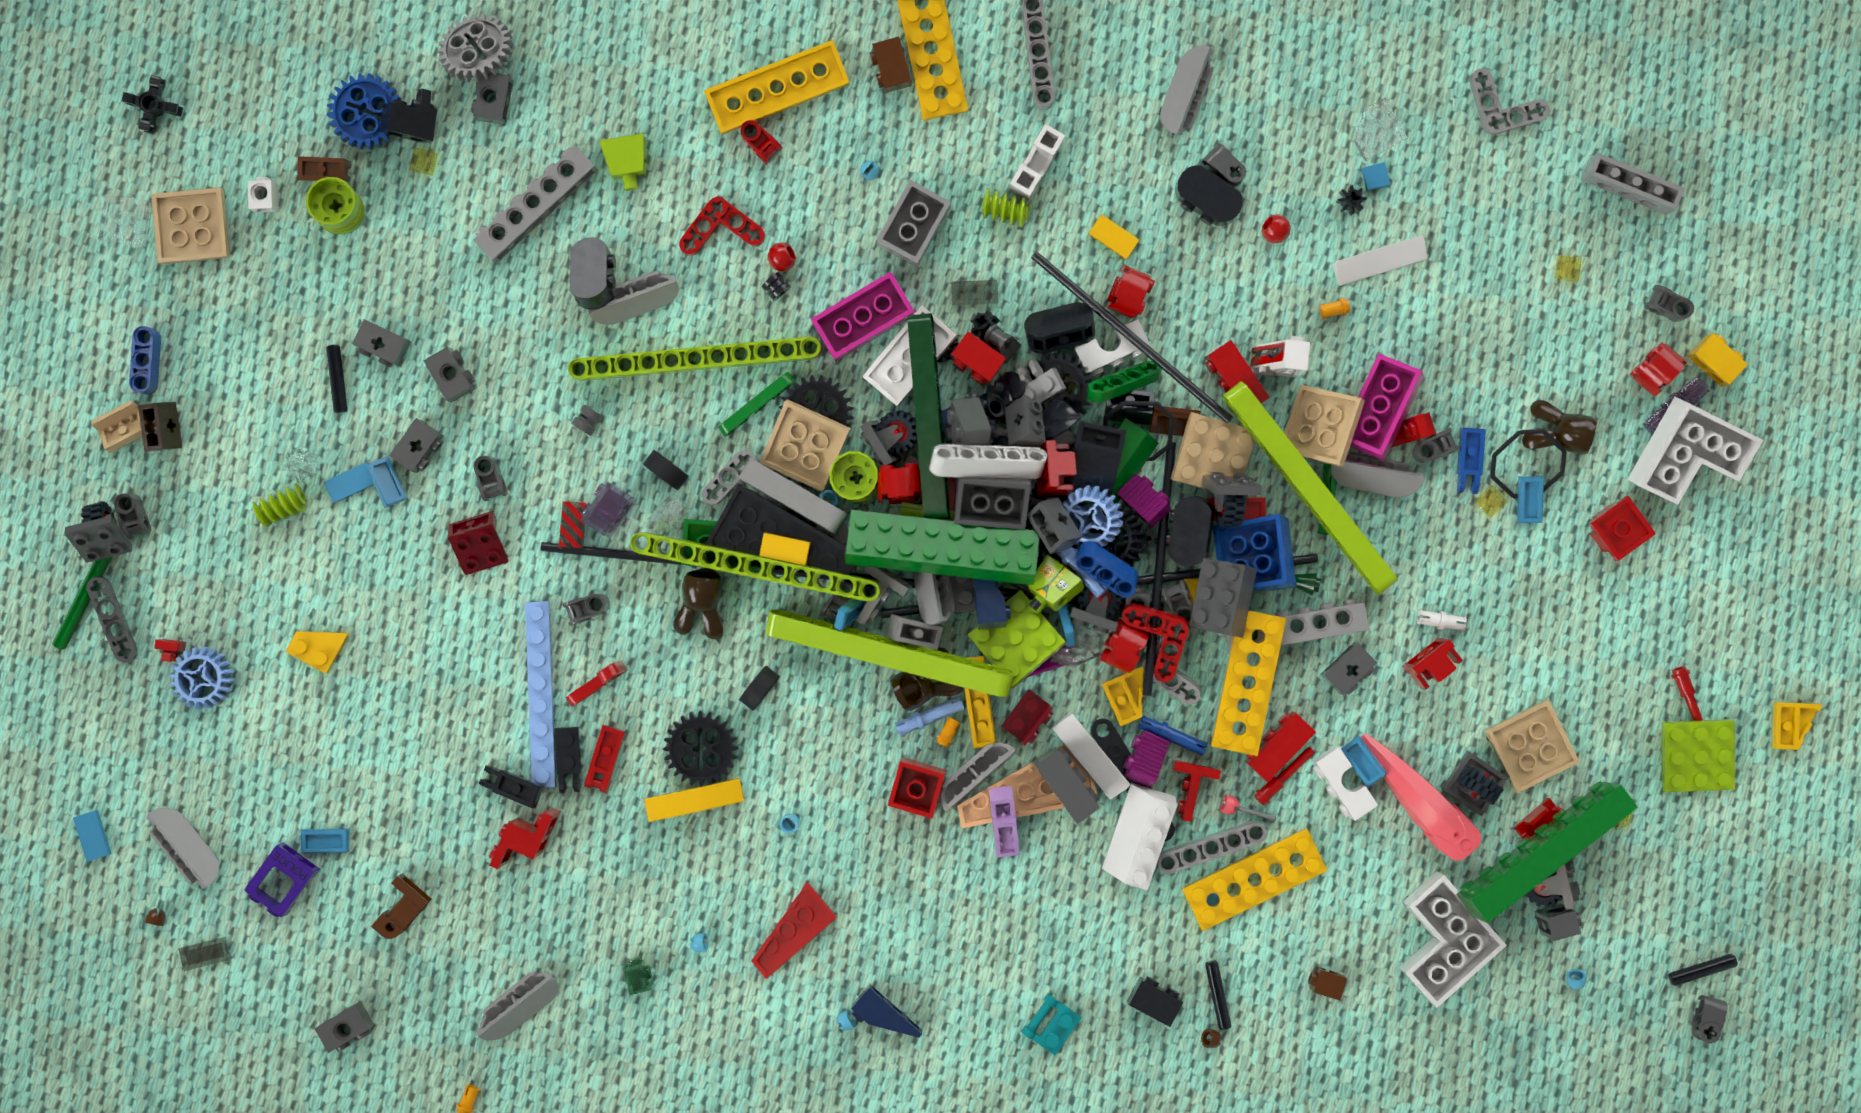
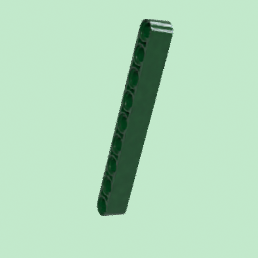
(927, 413)

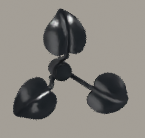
(1056, 416)

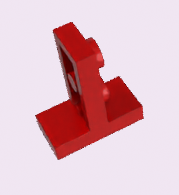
(1415, 429)
(1191, 785)

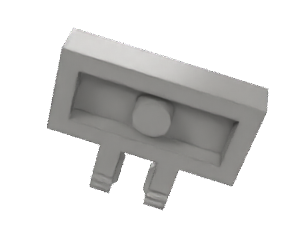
(1044, 386)

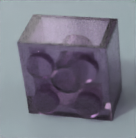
(607, 508)

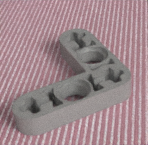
(1496, 111)
(721, 495)
(1189, 683)

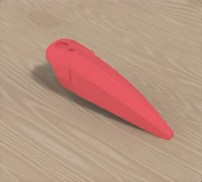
(1427, 807)

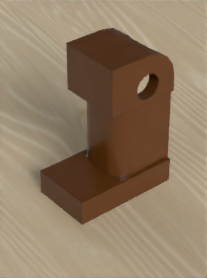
(404, 910)

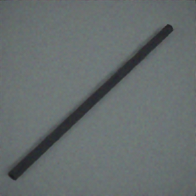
(1131, 337)
(1158, 574)

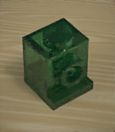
(638, 976)

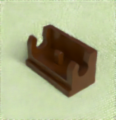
(320, 167)
(1160, 421)

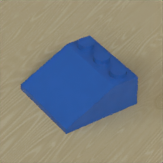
(1261, 545)

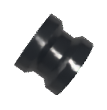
(776, 286)

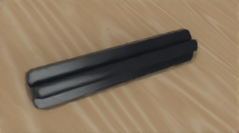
(336, 378)
(1702, 969)
(1218, 995)

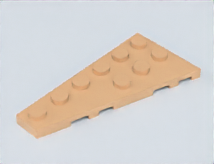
(1030, 794)

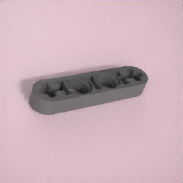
(116, 617)

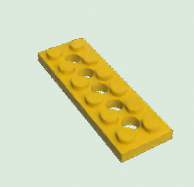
(921, 61)
(782, 72)
(1258, 695)
(1239, 872)

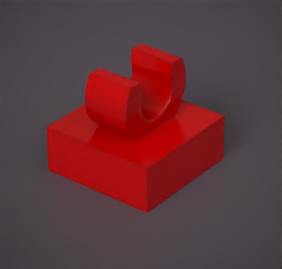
(169, 648)

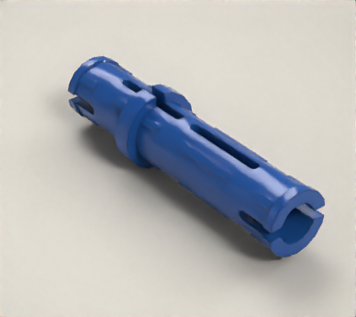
(1172, 735)

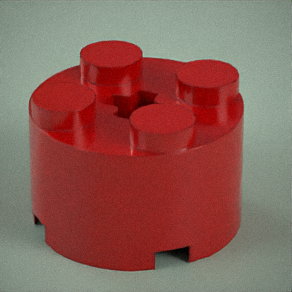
(1129, 292)
(1659, 369)
(899, 484)
(1124, 647)

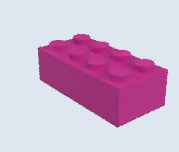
(863, 316)
(1387, 399)

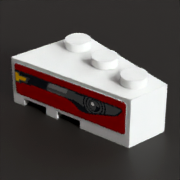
(1281, 357)

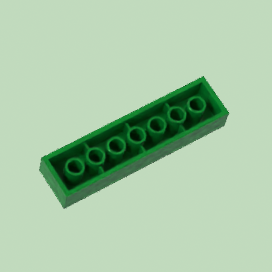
(941, 547)
(1546, 850)

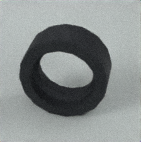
(665, 470)
(759, 688)

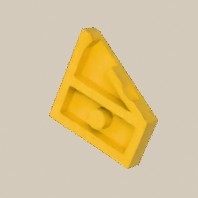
(317, 648)
(1126, 695)
(1791, 723)

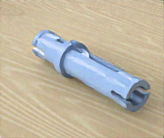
(928, 716)

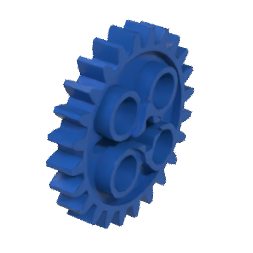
(356, 130)

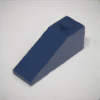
(990, 605)
(880, 1012)

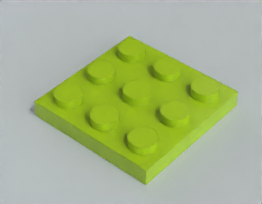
(1022, 644)
(1698, 755)

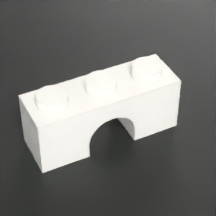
(1037, 162)
(1096, 358)
(1331, 767)

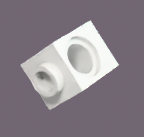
(268, 204)

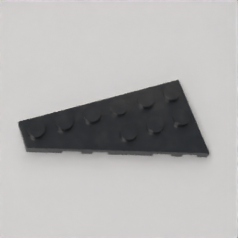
(752, 515)

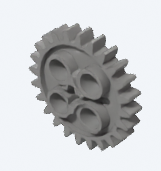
(490, 38)

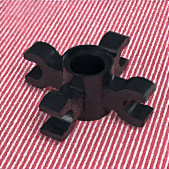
(156, 86)
(993, 405)

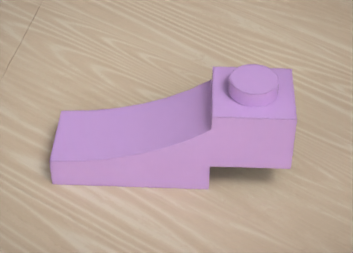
(1004, 821)

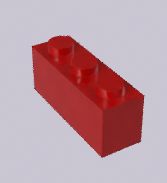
(1232, 369)
(1280, 745)

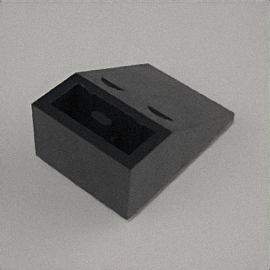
(1096, 456)

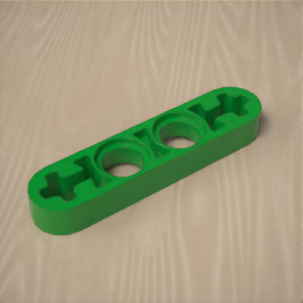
(1124, 381)
(756, 404)

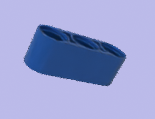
(138, 352)
(1107, 569)

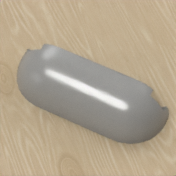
(1187, 90)
(637, 297)
(1377, 476)
(934, 597)
(974, 773)
(183, 846)
(517, 1005)

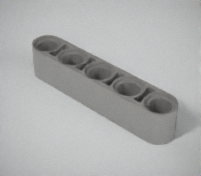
(1035, 63)
(792, 496)
(1222, 848)

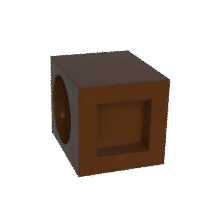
(1327, 983)

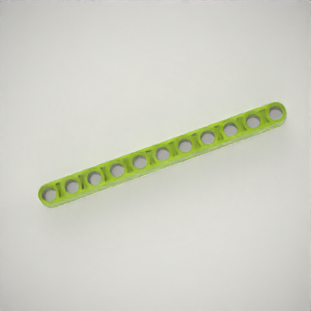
(684, 354)
(1309, 488)
(744, 566)
(889, 653)

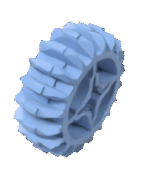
(1102, 501)
(192, 695)

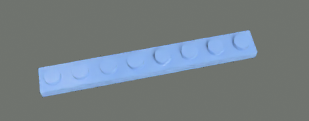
(540, 693)

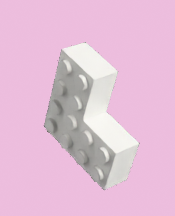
(1683, 443)
(1458, 942)

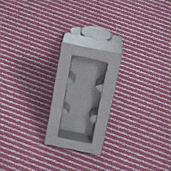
(887, 580)

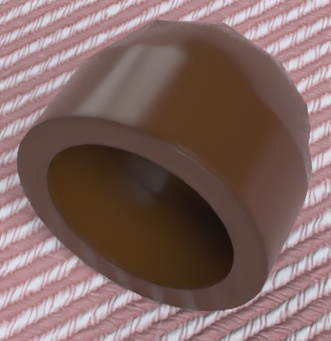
(152, 918)
(1214, 1043)

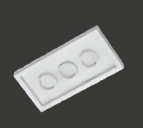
(892, 369)

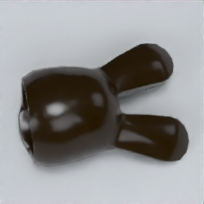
(1572, 431)
(703, 597)
(916, 690)

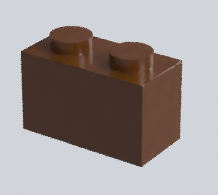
(891, 64)

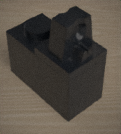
(413, 121)

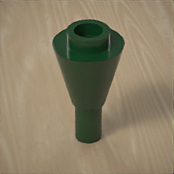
(1308, 582)

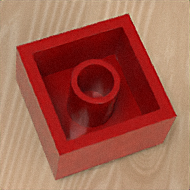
(977, 359)
(917, 787)

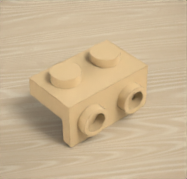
(119, 426)

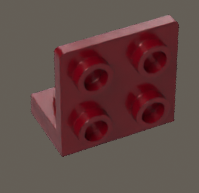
(477, 543)
(1028, 717)

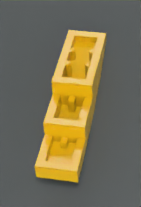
(693, 800)

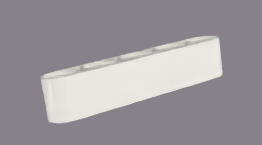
(988, 461)

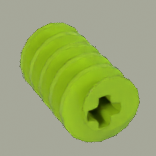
(1005, 208)
(281, 506)

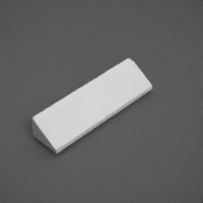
(1380, 260)
(1090, 756)

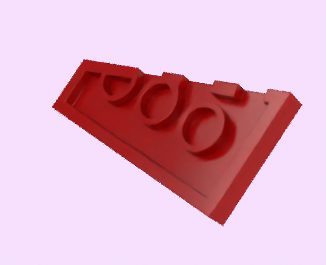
(799, 925)

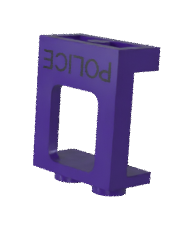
(292, 865)

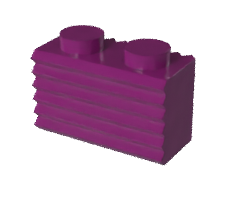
(1144, 500)
(1146, 758)

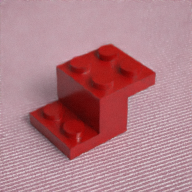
(523, 838)

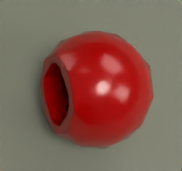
(1276, 229)
(781, 257)

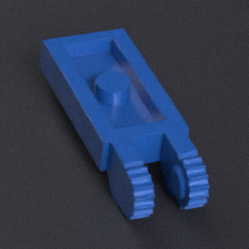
(1470, 458)

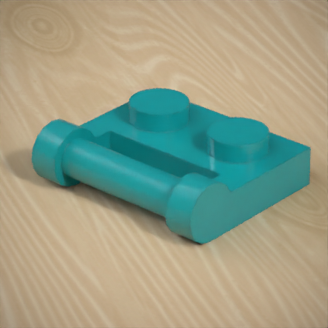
(1057, 1029)

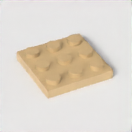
(190, 225)
(1323, 424)
(804, 445)
(1211, 447)
(1532, 746)

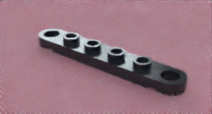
(1118, 752)

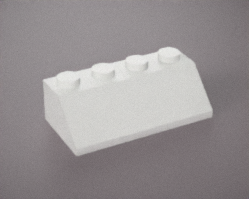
(1139, 835)

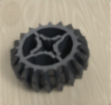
(1130, 543)

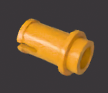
(1335, 308)
(948, 732)
(468, 1099)

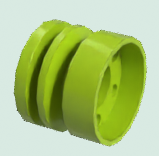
(323, 200)
(843, 472)

